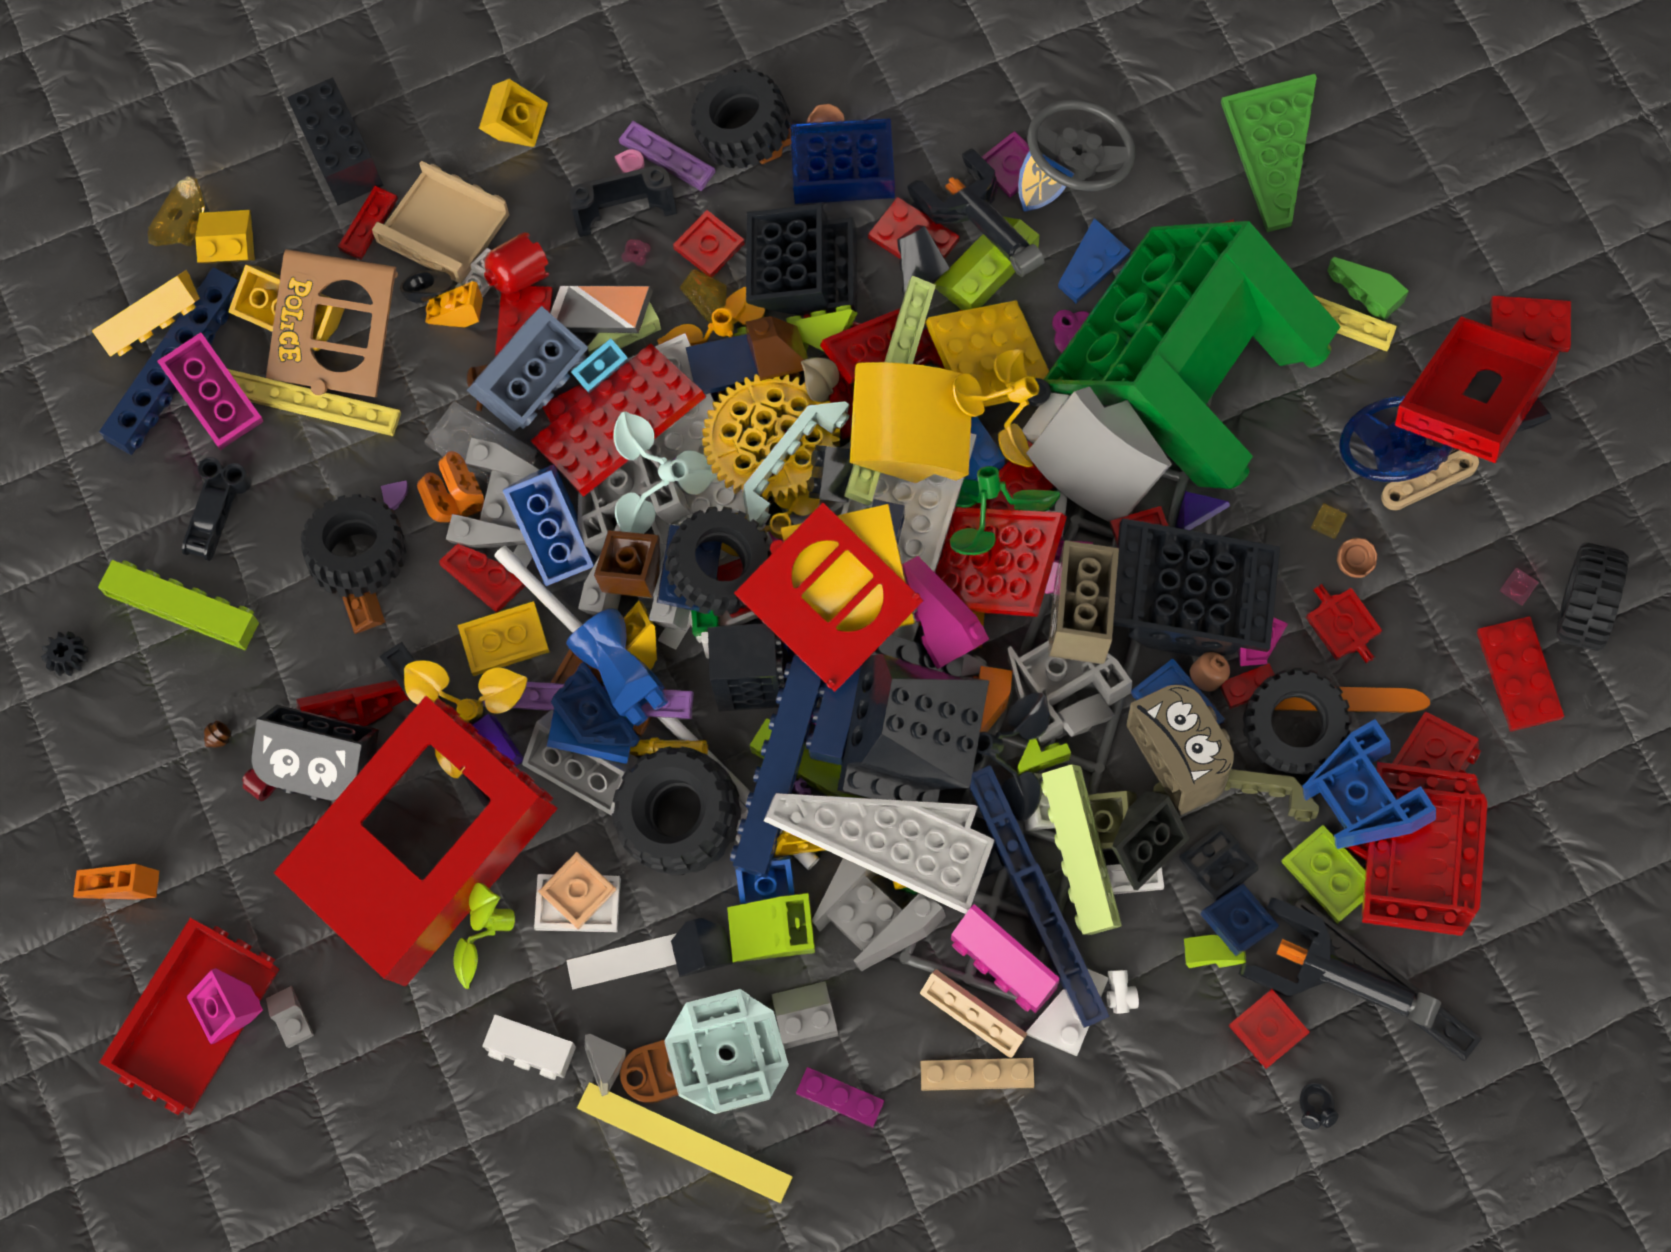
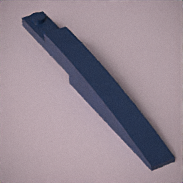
(1037, 898)

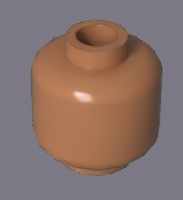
(1209, 671)

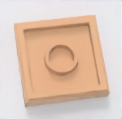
(577, 890)

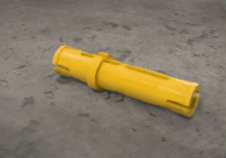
(652, 745)

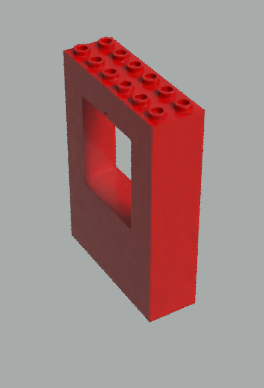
(372, 894)

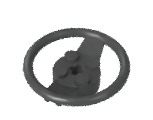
(1079, 149)

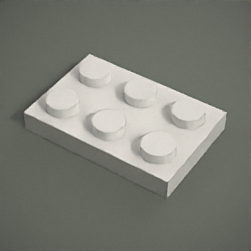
(603, 920)

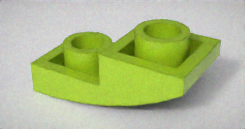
(1210, 950)

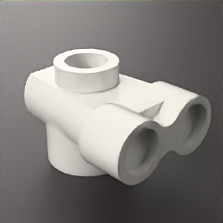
(1121, 997)

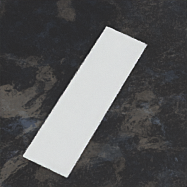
(621, 962)

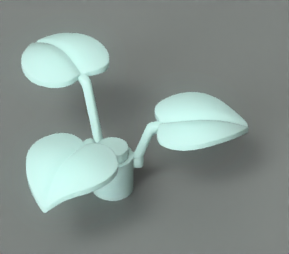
(689, 469)

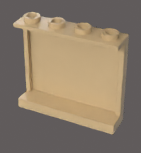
(443, 222)

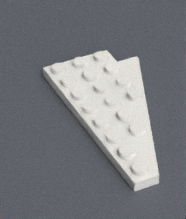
(905, 841)

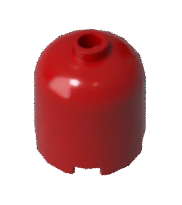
(515, 264)

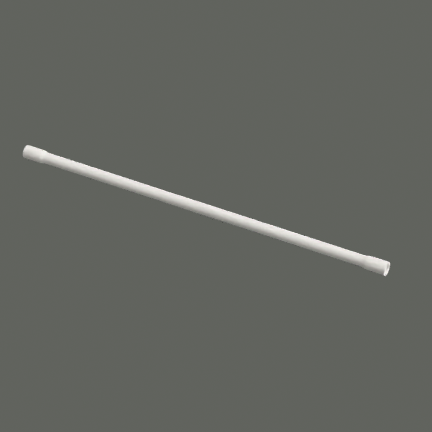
(515, 566)

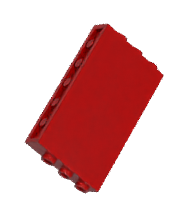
(162, 1038)

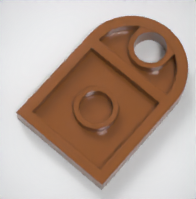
(657, 1073)

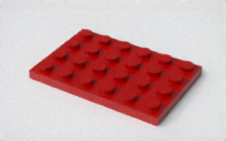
(583, 436)
(1014, 571)

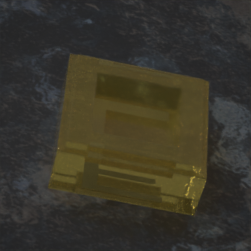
(1329, 521)

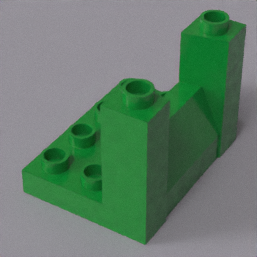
(1178, 327)

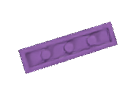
(667, 155)

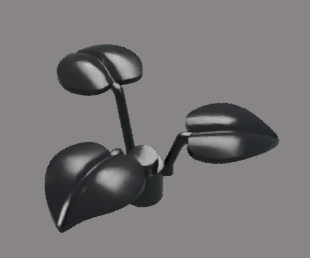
(1030, 719)

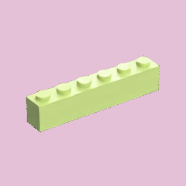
(1080, 849)

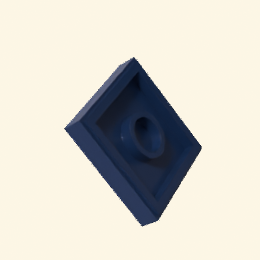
(1239, 919)

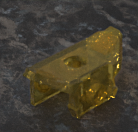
(184, 197)

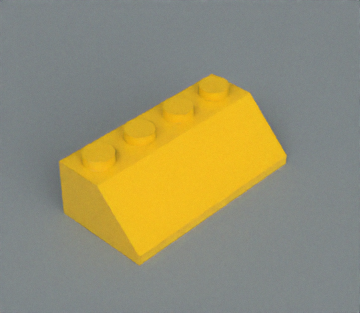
(257, 300)
(146, 314)

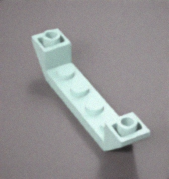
(826, 415)

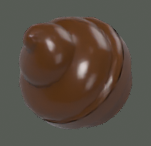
(216, 734)

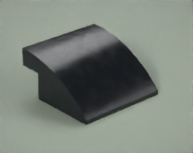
(801, 260)

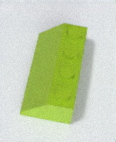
(981, 270)

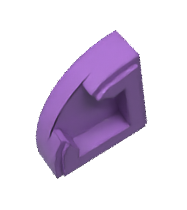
(394, 493)

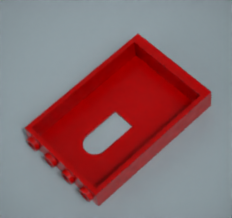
(1442, 412)

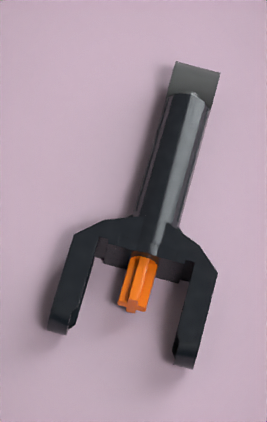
(975, 205)
(1322, 966)

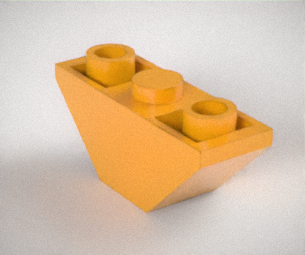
(456, 307)

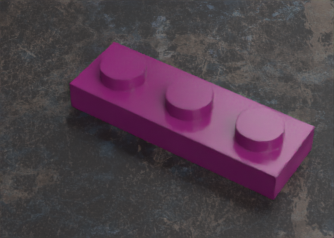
(840, 1097)

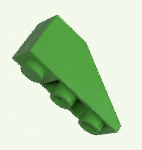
(1374, 288)

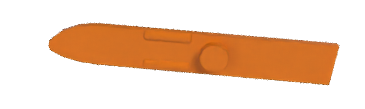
(1369, 700)

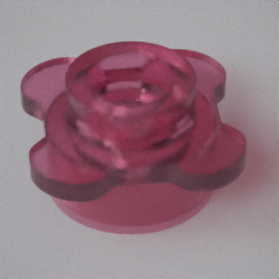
(632, 246)

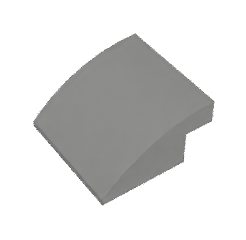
(1099, 455)

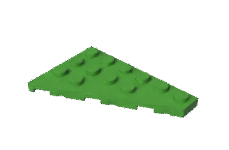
(1271, 140)

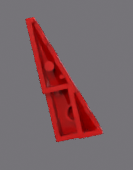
(356, 705)

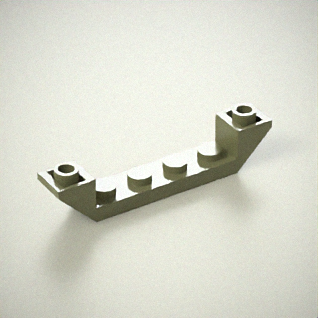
(1276, 785)

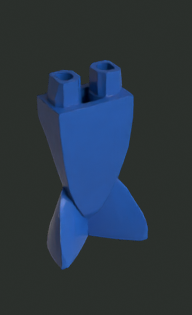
(627, 679)

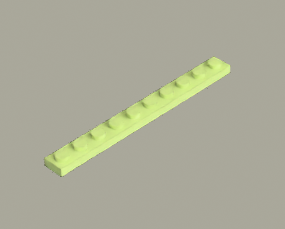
(901, 350)

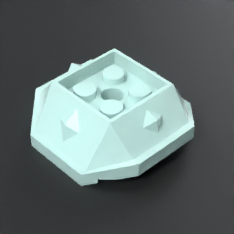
(731, 1023)

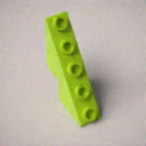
(819, 325)

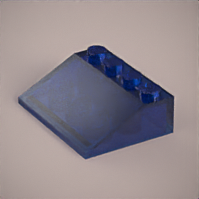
(842, 161)

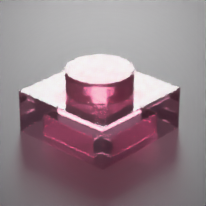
(1519, 586)

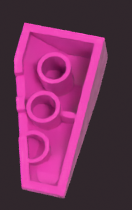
(946, 621)

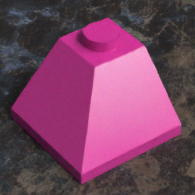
(223, 1004)

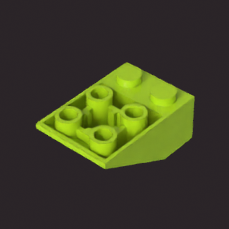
(771, 928)

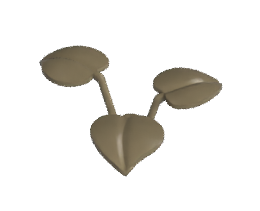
(820, 378)

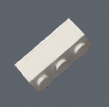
(528, 1047)

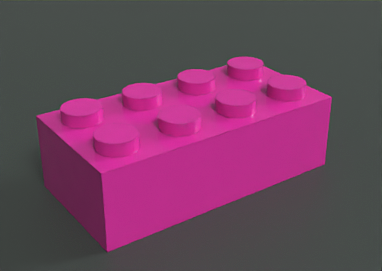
(210, 391)

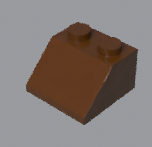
(629, 564)

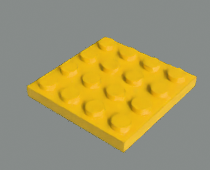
(975, 337)

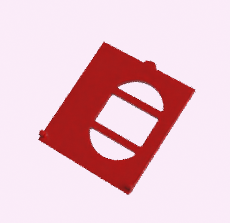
(827, 651)

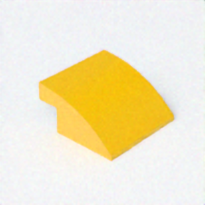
(908, 422)
(847, 575)

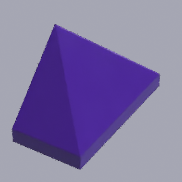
(1198, 509)

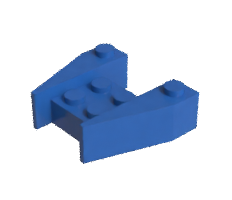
(1360, 794)

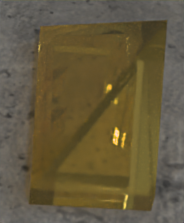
(704, 293)

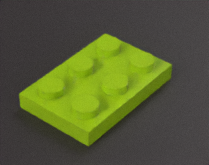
(1328, 873)

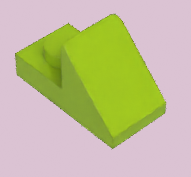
(1035, 760)

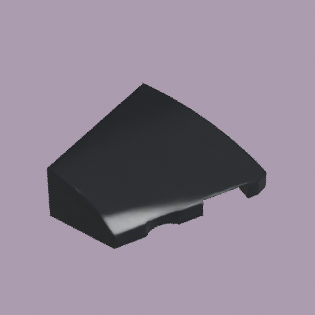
(920, 256)

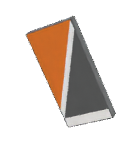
(601, 308)

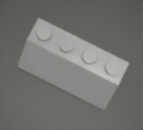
(580, 774)

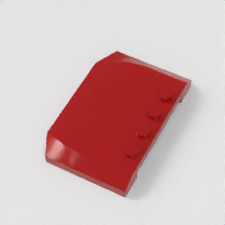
(1436, 872)

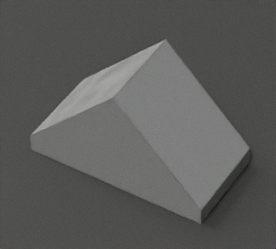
(604, 1060)

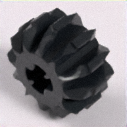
(64, 653)

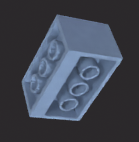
(512, 366)

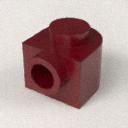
(256, 786)

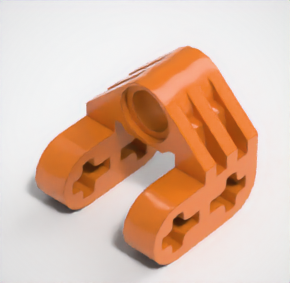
(464, 495)

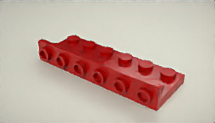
(1433, 746)

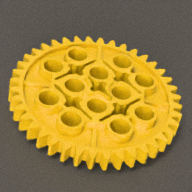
(729, 452)

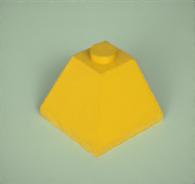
(641, 635)

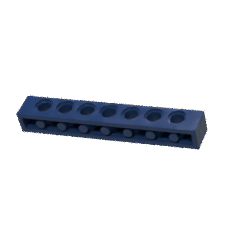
(144, 386)

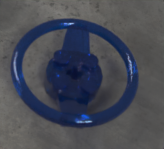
(1397, 452)

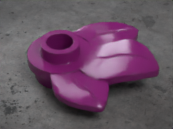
(1065, 333)

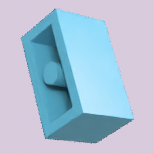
(600, 365)

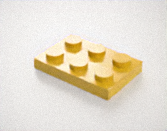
(503, 638)

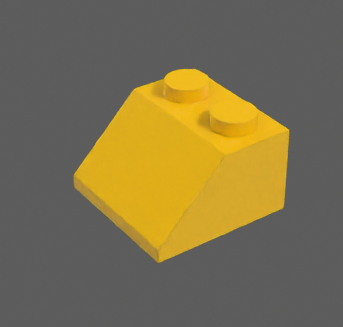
(513, 114)
(224, 237)

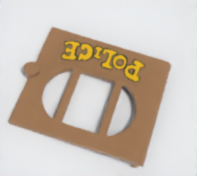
(292, 340)

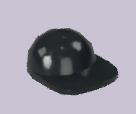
(425, 285)

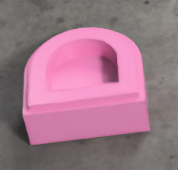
(630, 160)

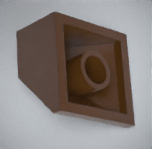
(775, 347)

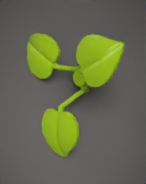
(483, 914)

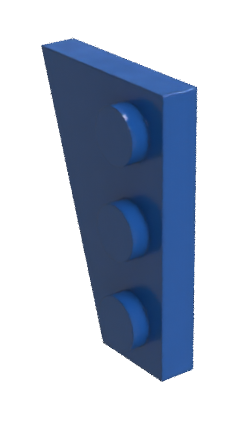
(1093, 260)

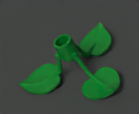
(975, 542)

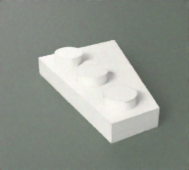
(1060, 1024)

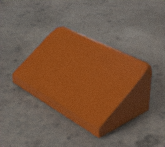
(363, 611)

